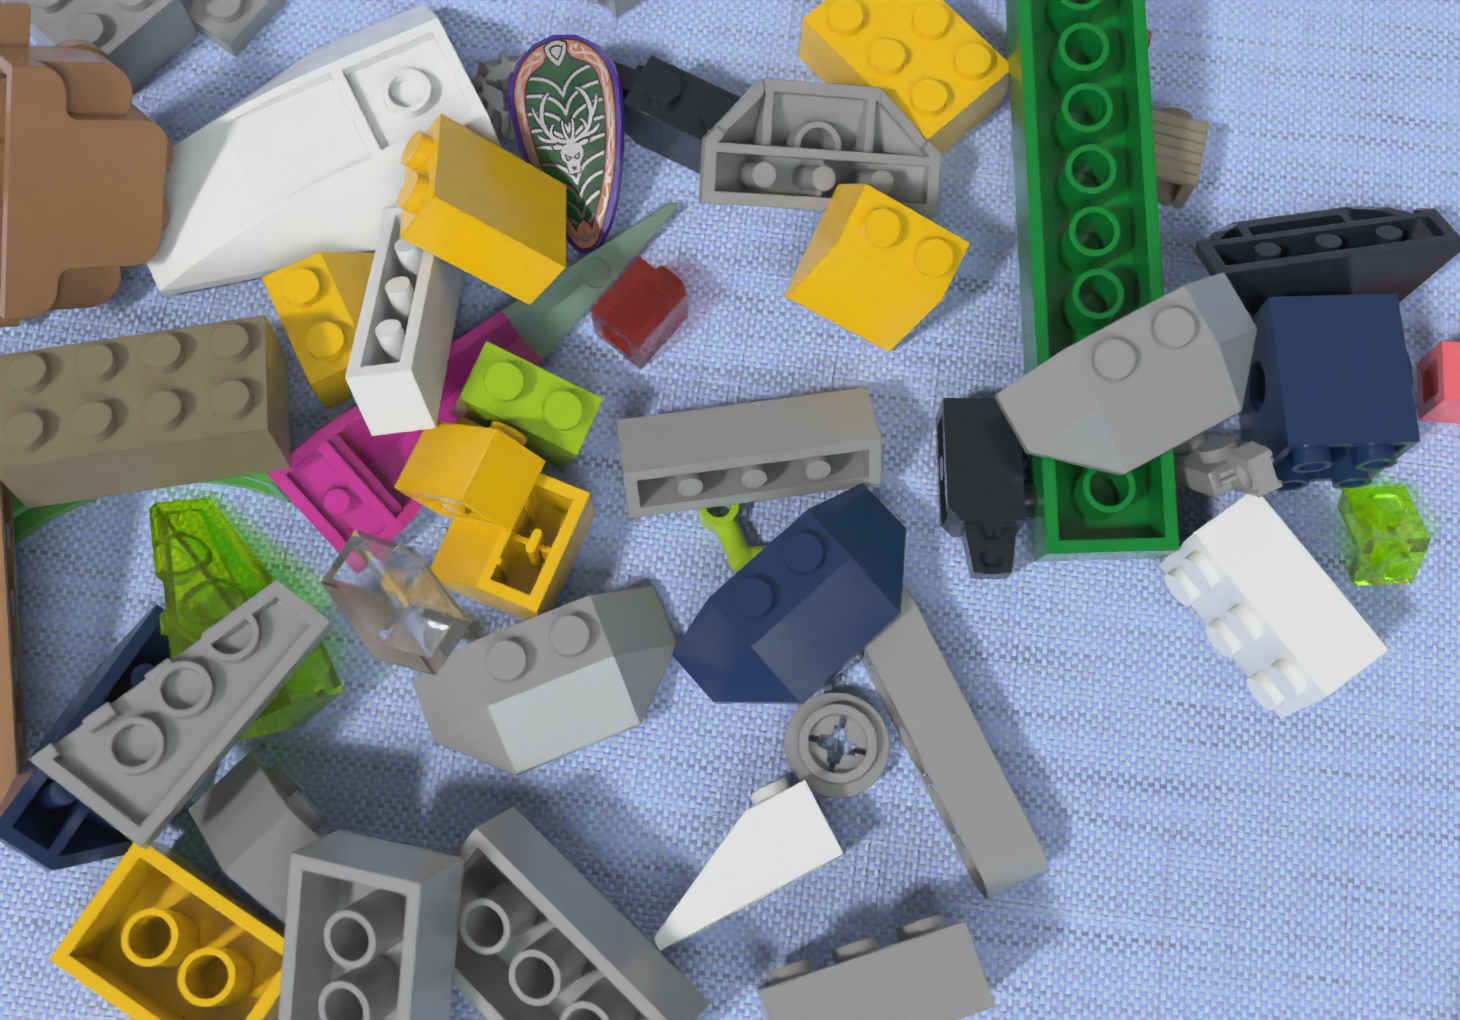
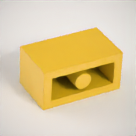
(472, 472)

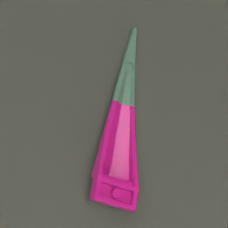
(348, 476)

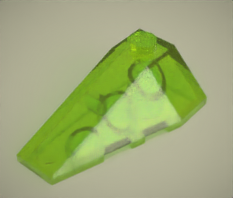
(208, 576)

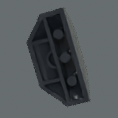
(1330, 253)

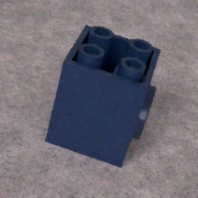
(1330, 388)

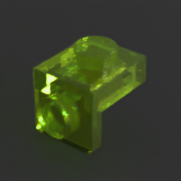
(1385, 533)

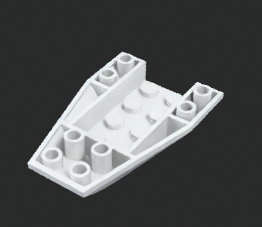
(310, 155)

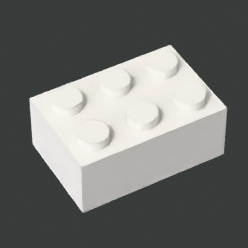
(1270, 607)

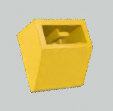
(521, 567)

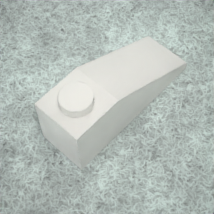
(761, 854)

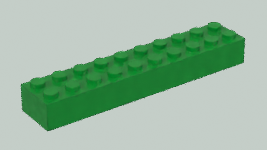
(1086, 245)

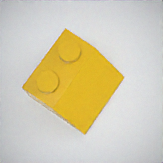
(875, 266)
(320, 312)

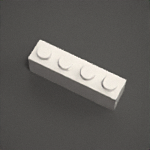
(403, 334)

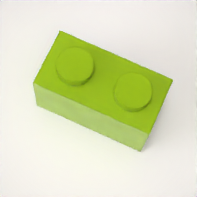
(529, 399)

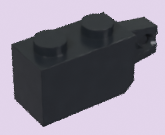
(671, 109)
(981, 483)

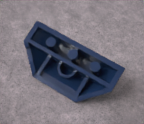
(800, 605)
(41, 815)

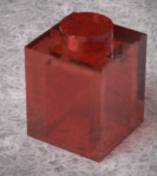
(641, 311)

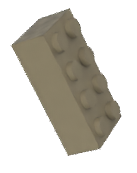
(143, 412)

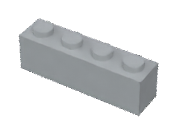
(749, 452)

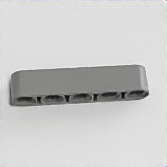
(952, 755)

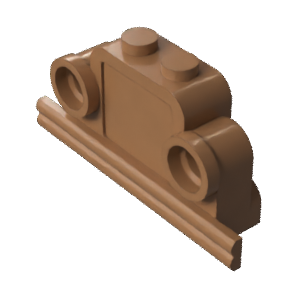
(74, 174)

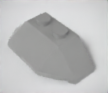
(801, 139)
(1138, 382)
(551, 681)

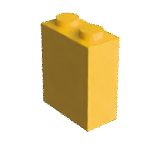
(483, 209)

